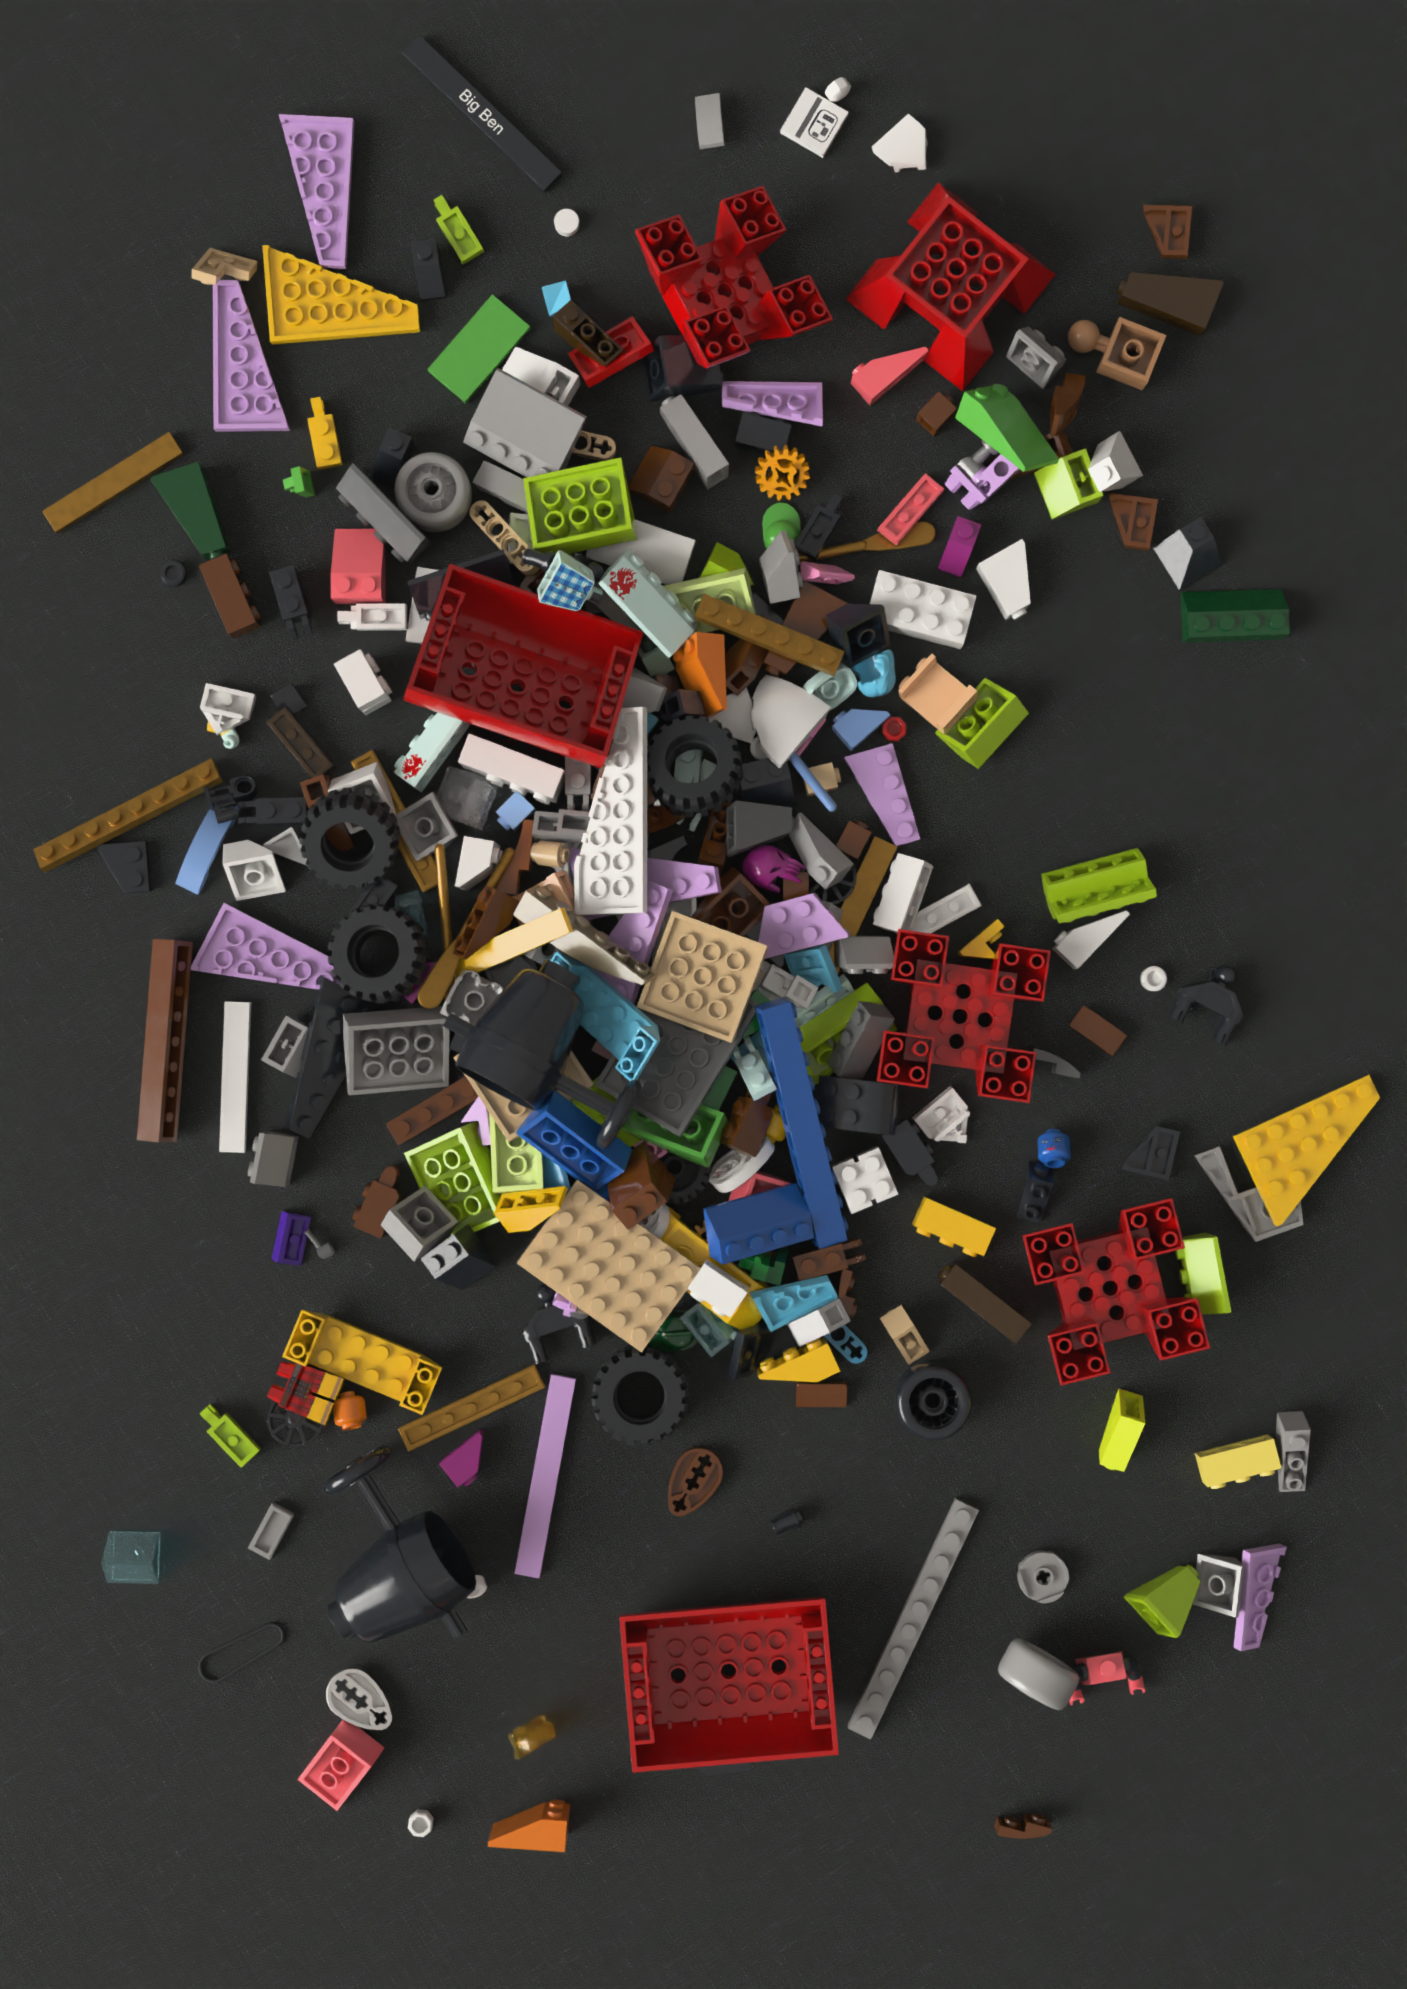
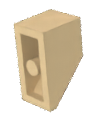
(904, 1334)

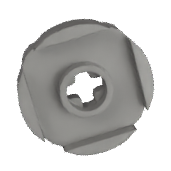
(1030, 1568)

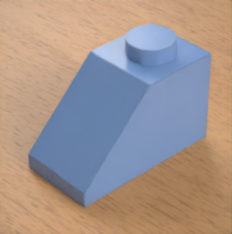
(857, 725)

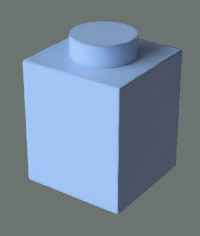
(514, 812)

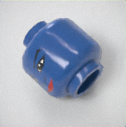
(1054, 1148)

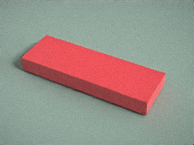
(910, 509)

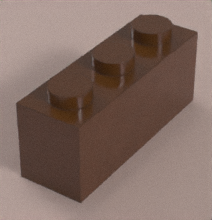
(230, 595)

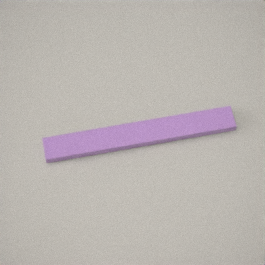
(545, 1475)

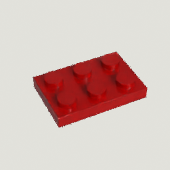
(629, 338)

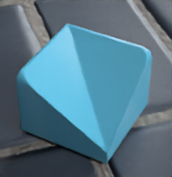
(556, 296)

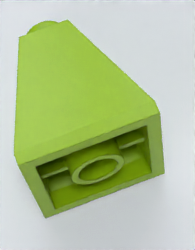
(1166, 1600)

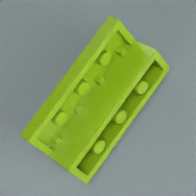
(1097, 886)

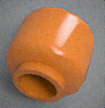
(349, 1411)

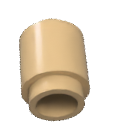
(550, 853)

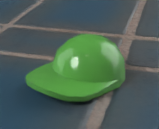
(780, 518)

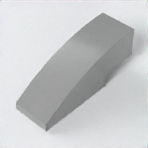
(501, 485)
(560, 827)

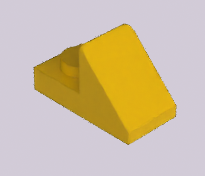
(977, 947)

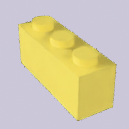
(1238, 1461)

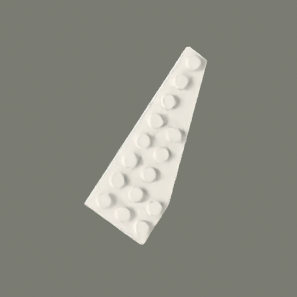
(613, 856)

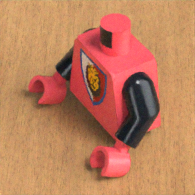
(1105, 1669)

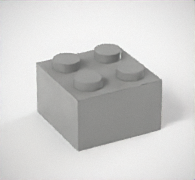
(419, 1223)

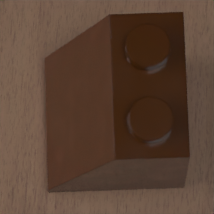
(641, 1187)

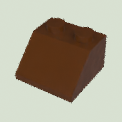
(662, 477)

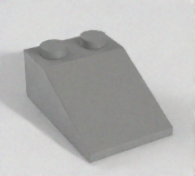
(1035, 356)

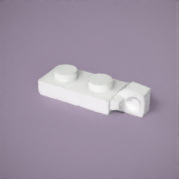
(376, 617)

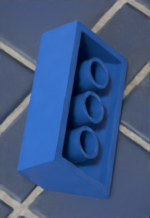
(569, 1140)
(757, 1223)

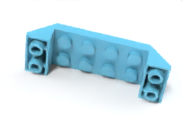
(613, 1019)

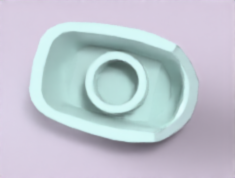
(832, 689)

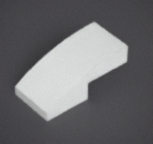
(792, 988)

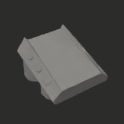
(470, 996)

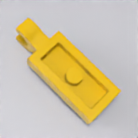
(324, 436)

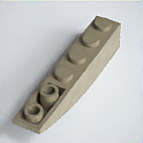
(586, 942)

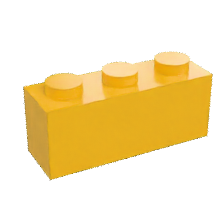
(953, 1227)

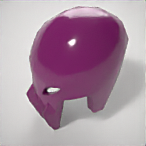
(767, 863)

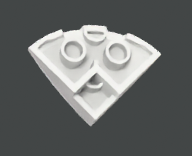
(784, 717)

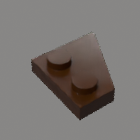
(1170, 229)
(1134, 519)

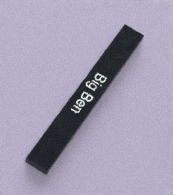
(482, 113)

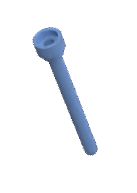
(813, 782)

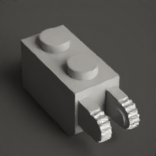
(578, 783)

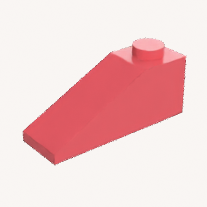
(883, 373)

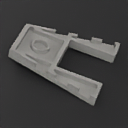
(1245, 1205)

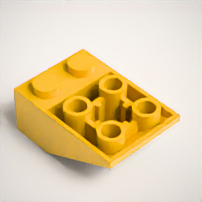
(805, 1364)

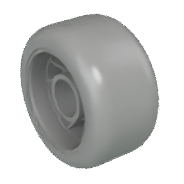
(436, 511)
(1038, 1674)

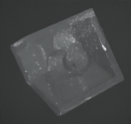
(466, 797)

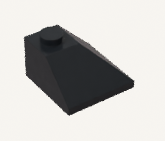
(1188, 553)

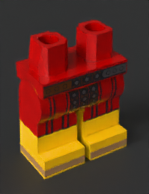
(298, 1391)

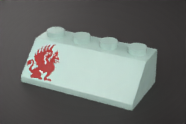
(648, 603)
(430, 750)

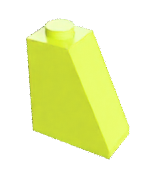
(1122, 1430)

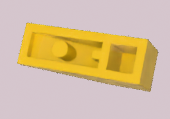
(528, 1208)

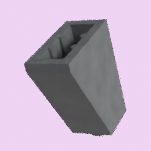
(756, 825)

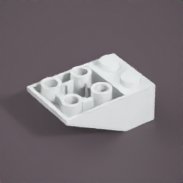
(543, 375)

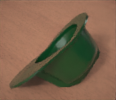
(673, 1334)

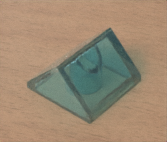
(132, 1557)

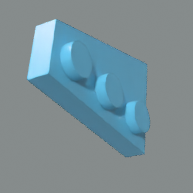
(793, 1300)

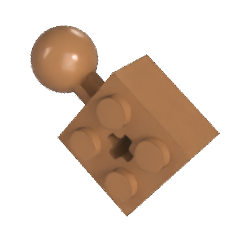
(1125, 337)

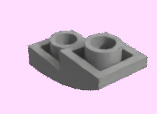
(709, 121)

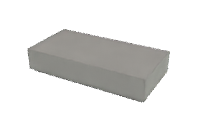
(271, 1530)

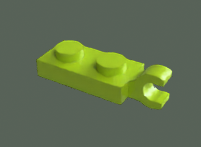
(457, 231)
(230, 1436)

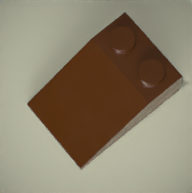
(735, 908)

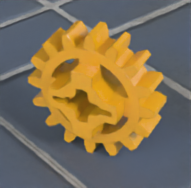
(788, 463)

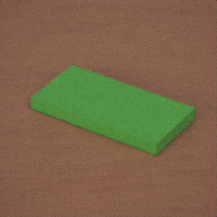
(479, 349)

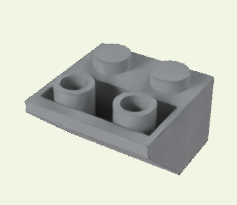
(781, 569)
(864, 952)
(287, 1046)
(273, 1158)

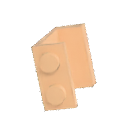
(936, 694)

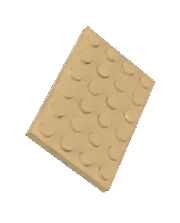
(609, 1272)

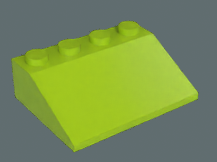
(580, 508)
(458, 1175)

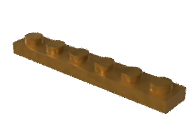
(768, 635)

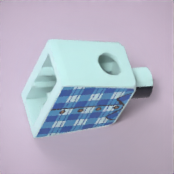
(568, 584)

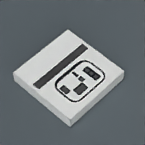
(814, 122)

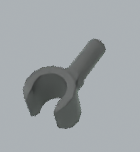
(324, 1251)

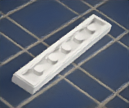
(235, 1077)

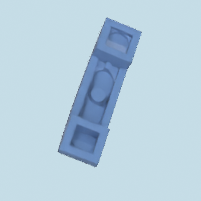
(202, 852)

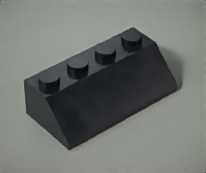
(427, 587)

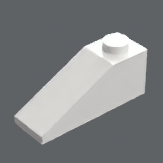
(1081, 942)

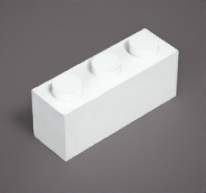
(902, 893)

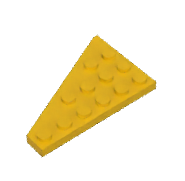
(321, 305)
(1297, 1146)

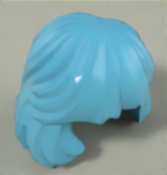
(876, 674)

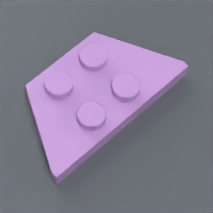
(798, 925)

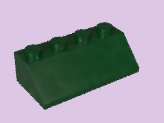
(1234, 616)

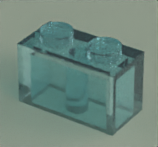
(708, 1328)

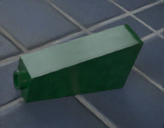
(193, 505)

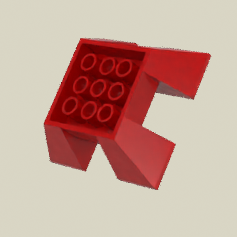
(999, 269)
(721, 287)
(1014, 974)
(1169, 1323)

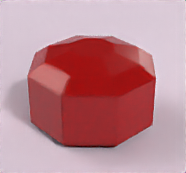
(894, 729)

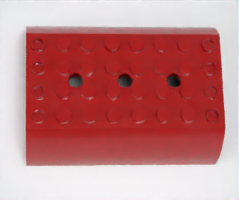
(526, 643)
(733, 1717)

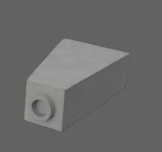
(694, 441)

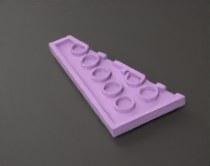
(323, 169)
(241, 377)
(684, 878)
(639, 934)
(255, 951)

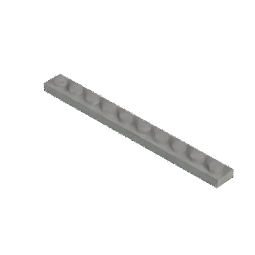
(913, 1618)

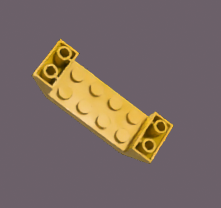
(696, 1249)
(363, 1359)

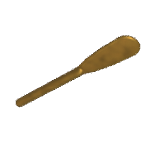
(920, 534)
(444, 902)
(443, 971)

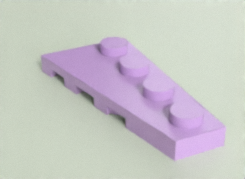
(777, 399)
(883, 784)
(1256, 1593)

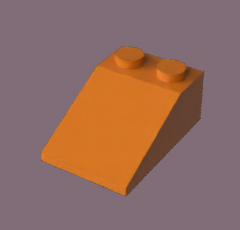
(702, 669)
(536, 1828)

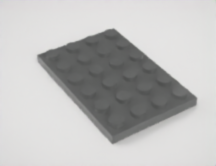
(677, 1072)

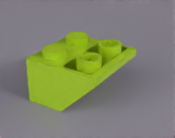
(1068, 485)

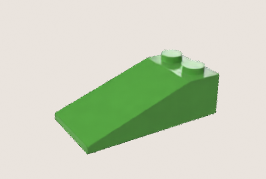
(1005, 426)
(697, 1143)

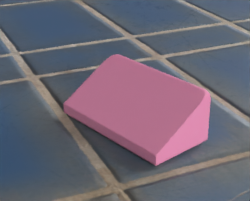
(824, 573)

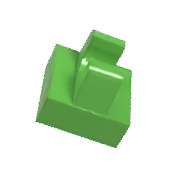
(299, 482)

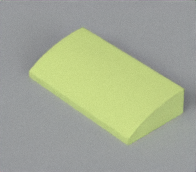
(729, 587)
(514, 1164)

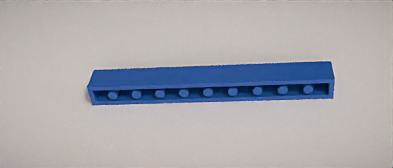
(801, 1121)

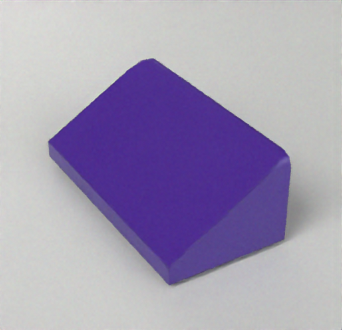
(291, 1238)

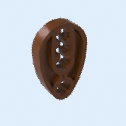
(707, 1485)

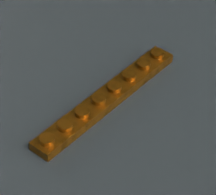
(127, 815)

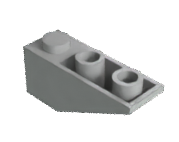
(1292, 1450)

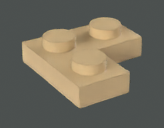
(217, 263)

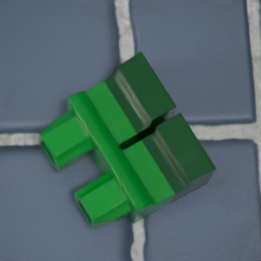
(767, 1265)

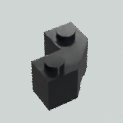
(678, 702)

